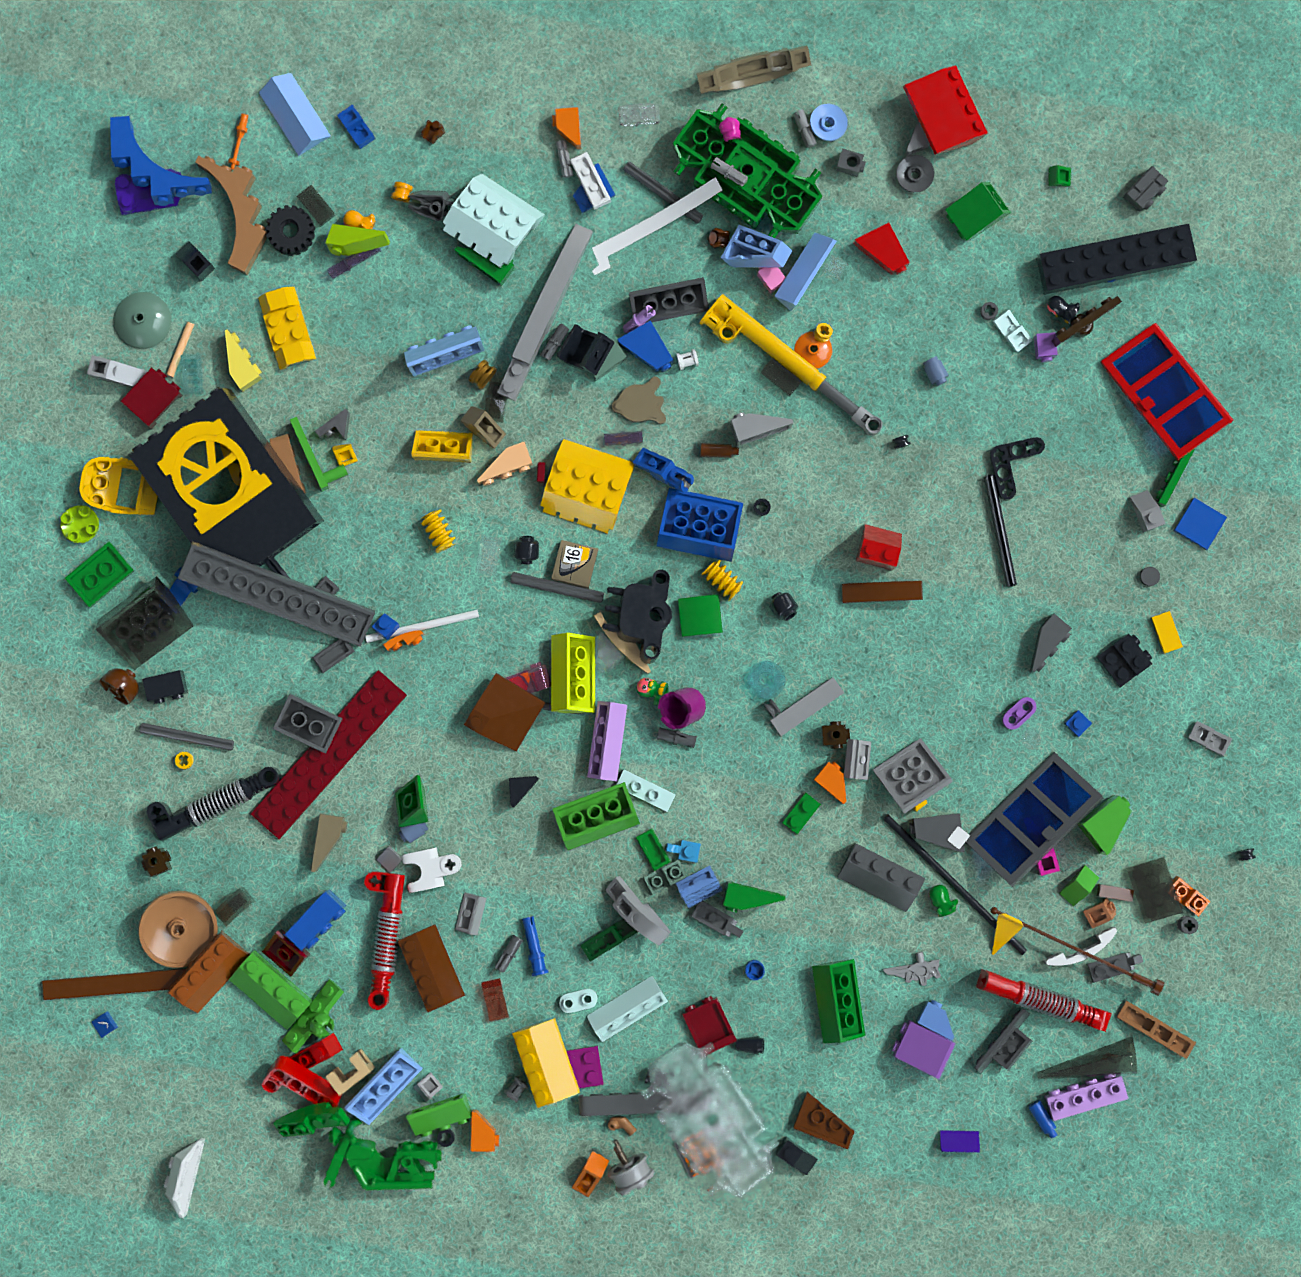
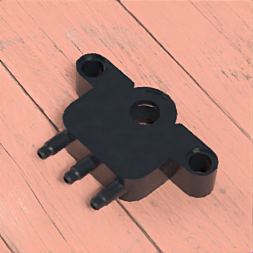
(633, 614)

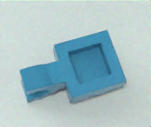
(687, 850)

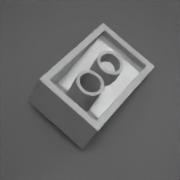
(754, 427)

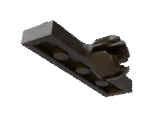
(1084, 323)

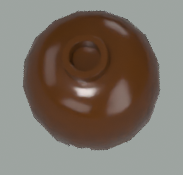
(121, 684)

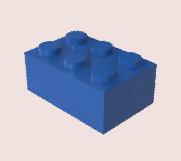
(316, 920)

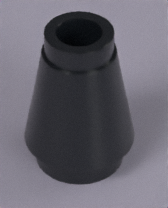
(751, 1045)

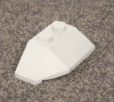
(182, 1176)

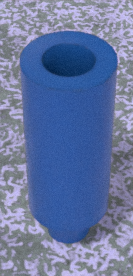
(1043, 1118)

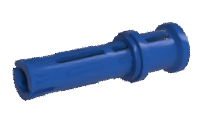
(536, 956)

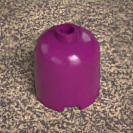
(682, 707)

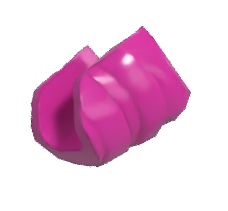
(730, 128)

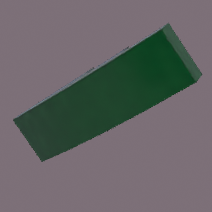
(608, 939)

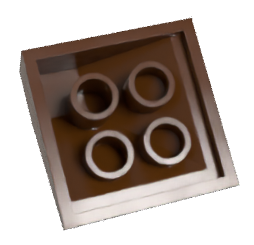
(504, 713)

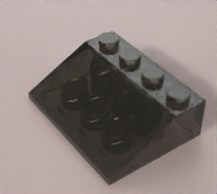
(144, 623)

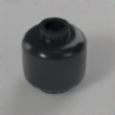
(526, 549)
(783, 606)

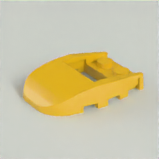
(101, 484)

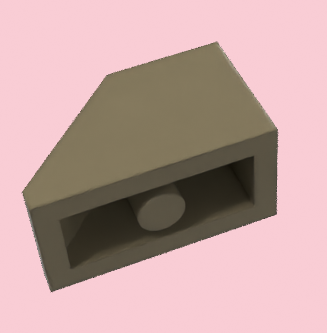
(483, 426)

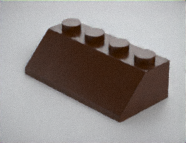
(431, 968)

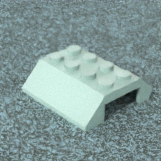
(491, 219)

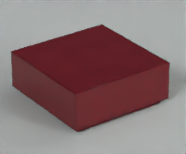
(541, 470)

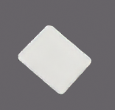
(958, 837)

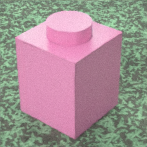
(771, 277)

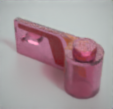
(533, 679)

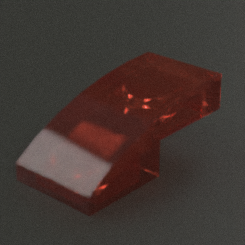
(495, 1000)

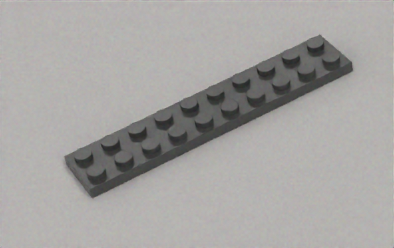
(276, 594)

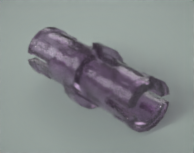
(623, 438)

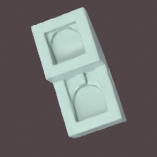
(1011, 330)

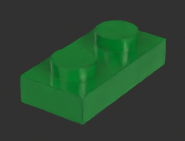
(801, 813)

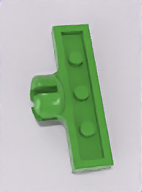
(315, 1018)

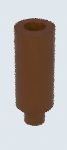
(718, 450)

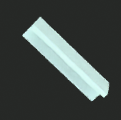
(627, 1009)

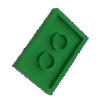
(99, 574)

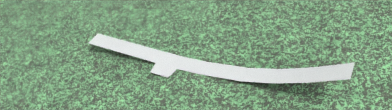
(653, 223)

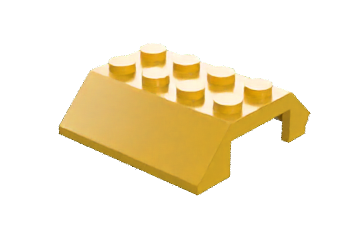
(586, 486)

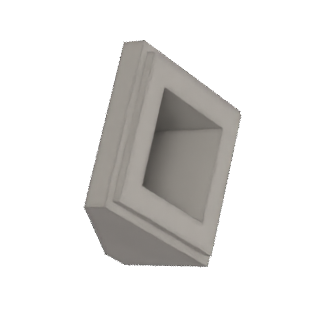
(389, 859)
(428, 1087)

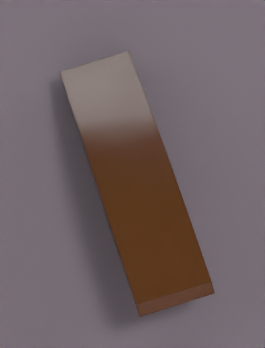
(882, 591)

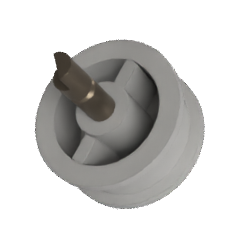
(630, 1172)

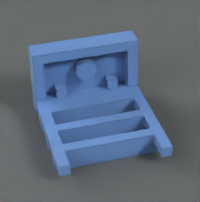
(699, 886)

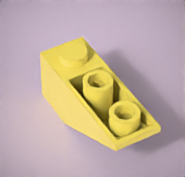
(239, 365)

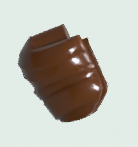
(432, 131)
(718, 238)

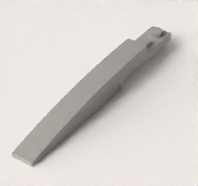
(544, 312)

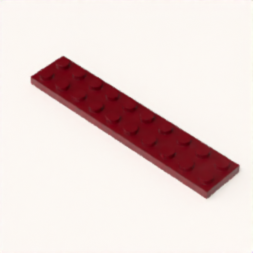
(317, 769)

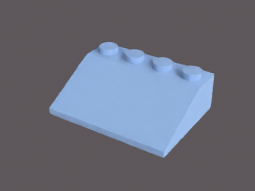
(443, 351)

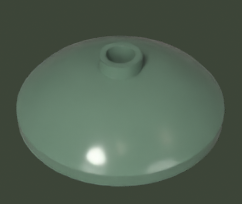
(153, 326)

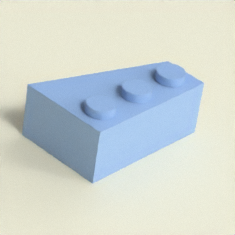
(755, 249)

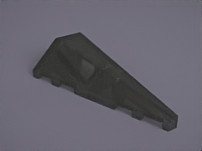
(1109, 1060)

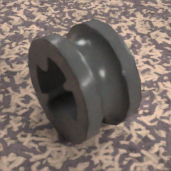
(992, 306)
(772, 708)

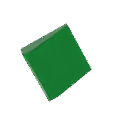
(1059, 176)

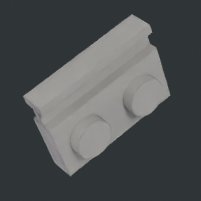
(857, 759)

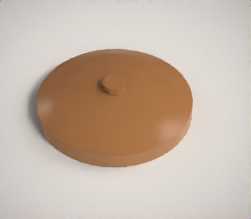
(177, 928)

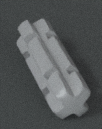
(564, 158)

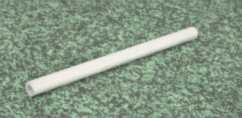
(426, 625)

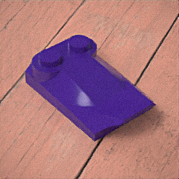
(137, 199)

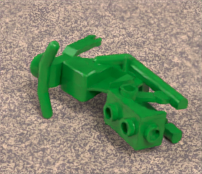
(380, 1172)

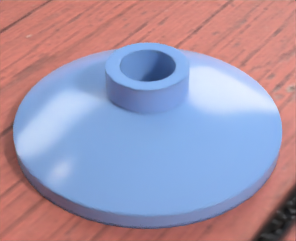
(833, 115)

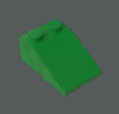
(746, 897)

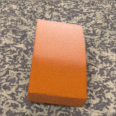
(412, 637)
(1190, 897)

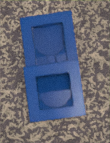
(356, 126)

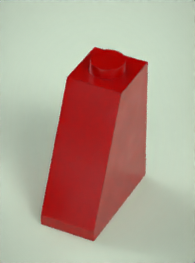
(884, 249)

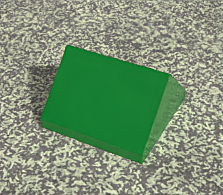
(411, 803)

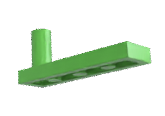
(322, 478)

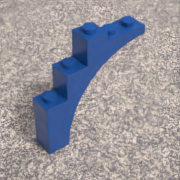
(145, 172)

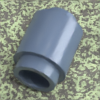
(935, 371)
(413, 832)

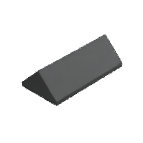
(671, 299)

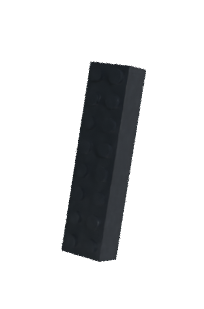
(1116, 259)

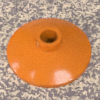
(818, 358)

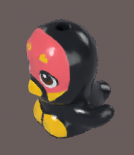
(1061, 308)

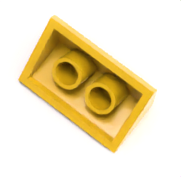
(442, 446)

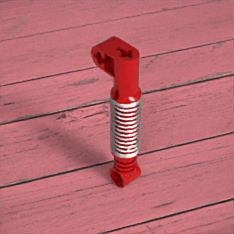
(386, 935)
(1023, 993)

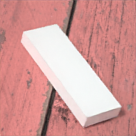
(590, 180)

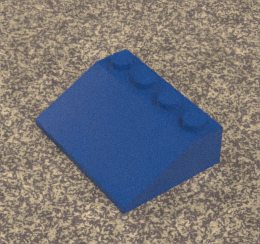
(700, 524)

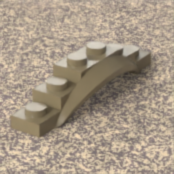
(753, 69)

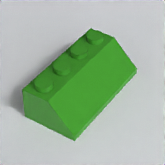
(596, 816)
(270, 990)

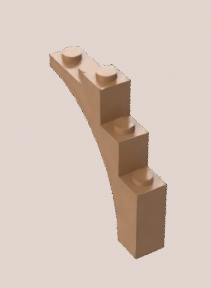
(248, 237)

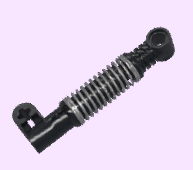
(196, 813)

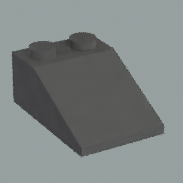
(307, 723)

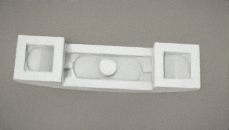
(1103, 938)

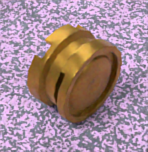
(482, 374)

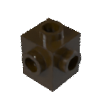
(828, 738)
(162, 865)

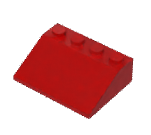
(945, 110)

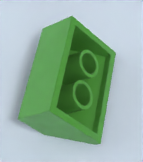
(440, 1115)

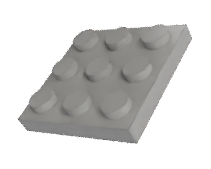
(912, 775)

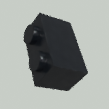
(165, 686)

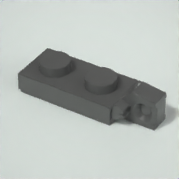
(716, 919)
(1123, 960)

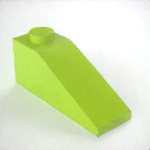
(354, 240)

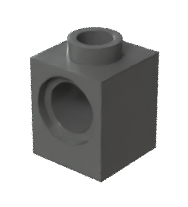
(850, 155)

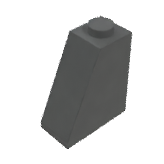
(936, 829)

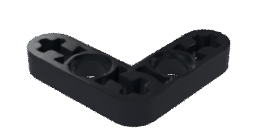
(1009, 456)

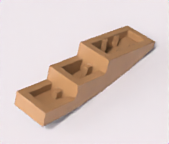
(1156, 1029)

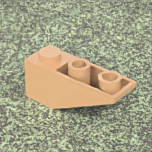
(509, 461)

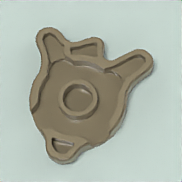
(640, 402)

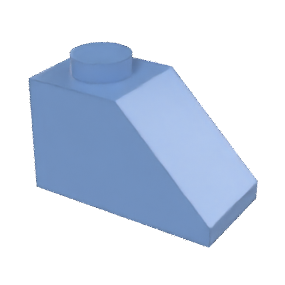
(935, 1019)

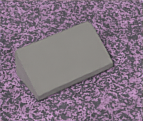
(470, 913)

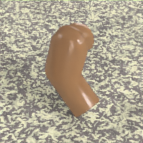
(621, 1123)

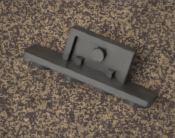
(1008, 1046)

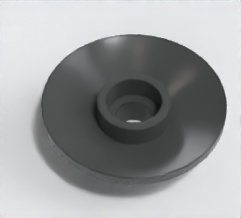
(917, 164)

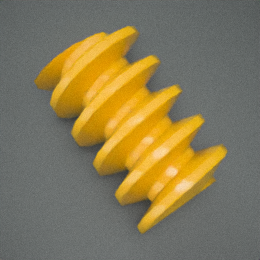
(441, 536)
(723, 579)

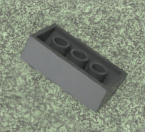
(881, 877)

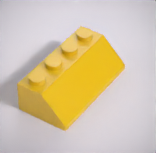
(546, 1062)

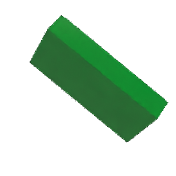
(653, 849)

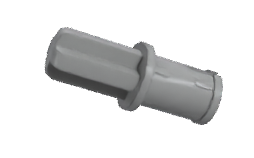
(804, 128)
(729, 172)

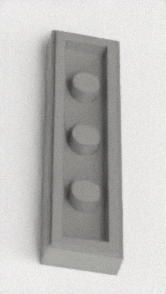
(807, 706)

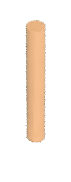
(180, 349)

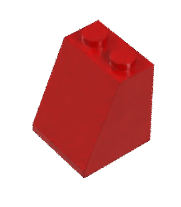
(879, 547)

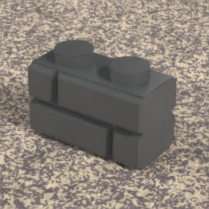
(1143, 191)

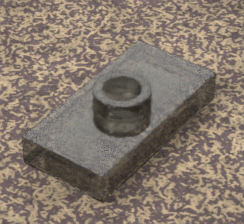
(316, 205)
(781, 377)

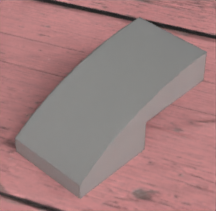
(1210, 738)

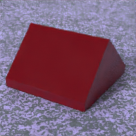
(285, 953)

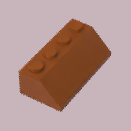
(208, 972)

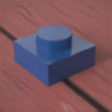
(385, 626)
(1077, 723)

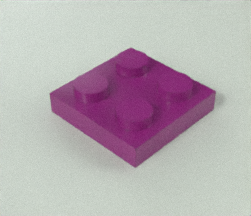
(586, 1066)

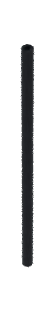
(950, 880)

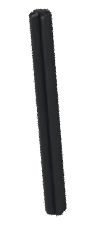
(1000, 530)

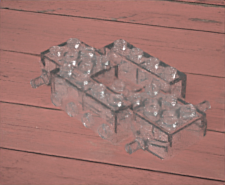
(693, 1096)

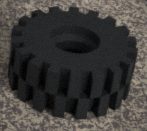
(293, 244)

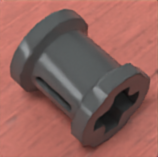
(1185, 919)
(516, 1089)

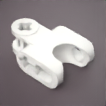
(432, 868)

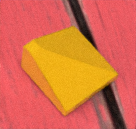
(344, 452)

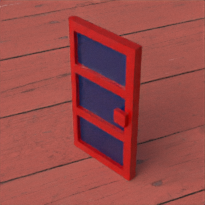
(1166, 391)

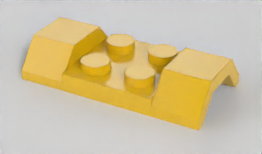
(286, 327)

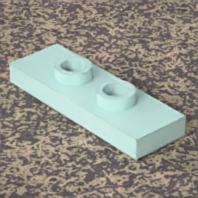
(647, 791)

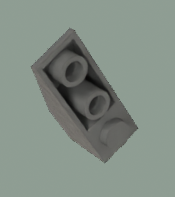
(1049, 636)

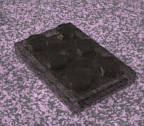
(1154, 890)

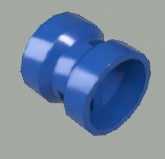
(754, 970)

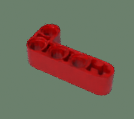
(299, 1080)

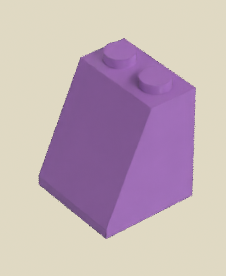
(923, 1048)

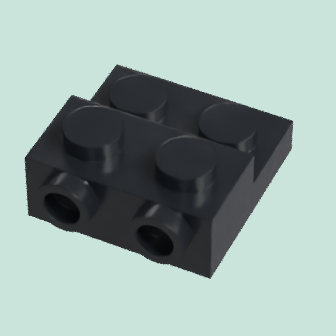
(1125, 659)

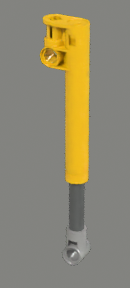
(728, 316)

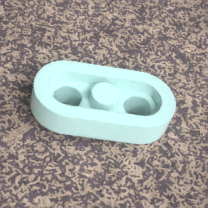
(578, 1000)

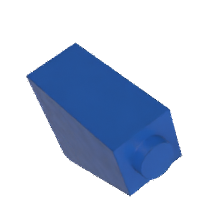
(647, 347)

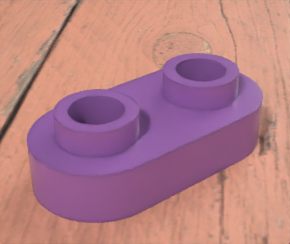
(1018, 713)

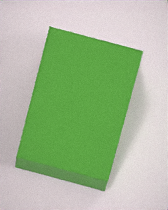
(1079, 886)

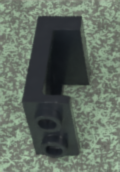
(585, 350)

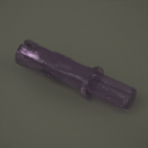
(350, 262)

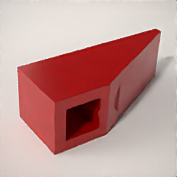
(318, 1052)

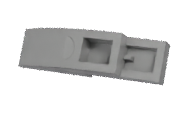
(638, 915)

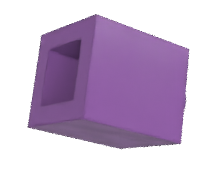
(1044, 346)

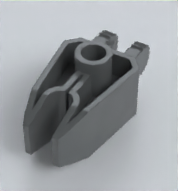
(433, 203)

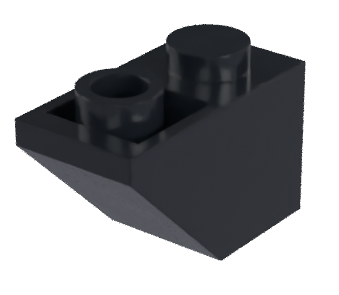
(195, 261)

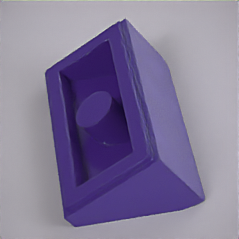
(959, 1141)

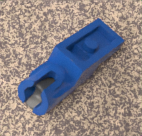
(664, 470)

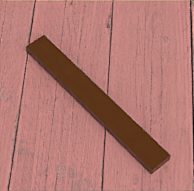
(109, 984)

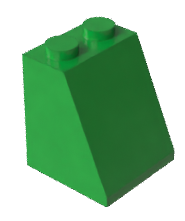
(977, 211)

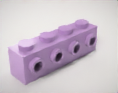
(607, 744)
(1085, 1097)

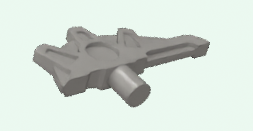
(918, 971)

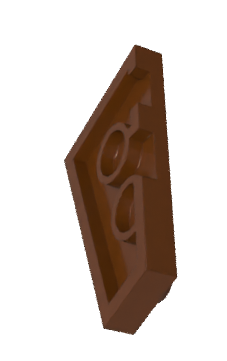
(822, 1123)

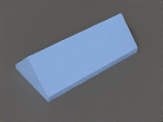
(293, 113)
(804, 270)
(383, 1087)

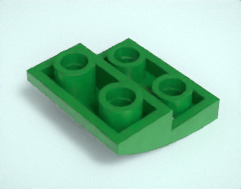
(700, 615)

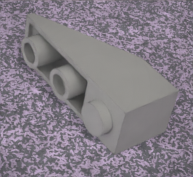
(114, 371)

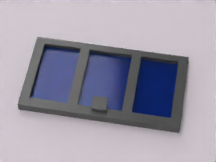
(1033, 819)

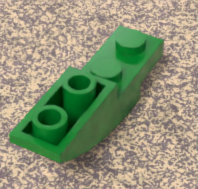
(307, 1119)

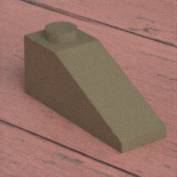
(328, 834)

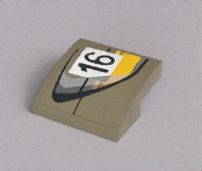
(574, 564)

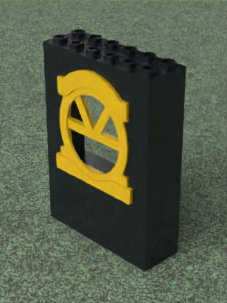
(267, 509)

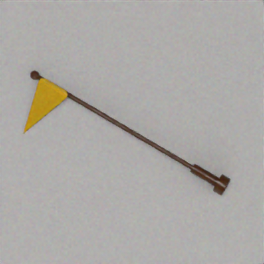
(1009, 926)

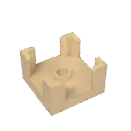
(339, 1080)

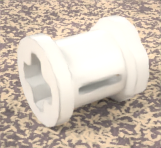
(687, 359)

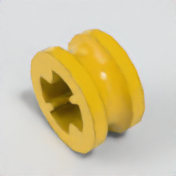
(820, 337)
(190, 759)

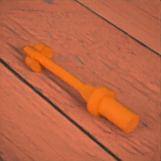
(241, 130)

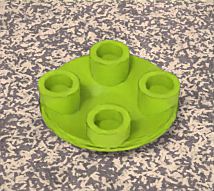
(79, 524)

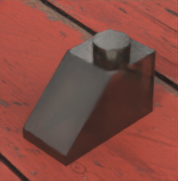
(234, 906)

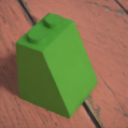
(1106, 823)

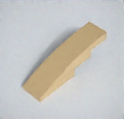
(629, 649)

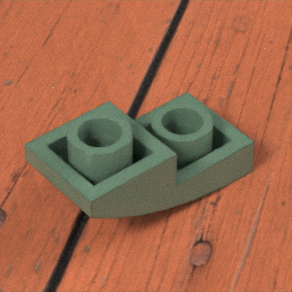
(664, 877)

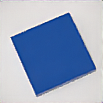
(1200, 523)

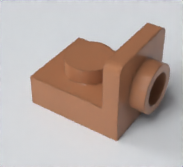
(1100, 913)

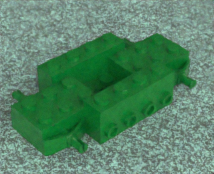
(771, 186)

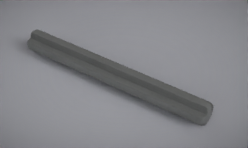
(659, 189)
(557, 587)
(186, 736)

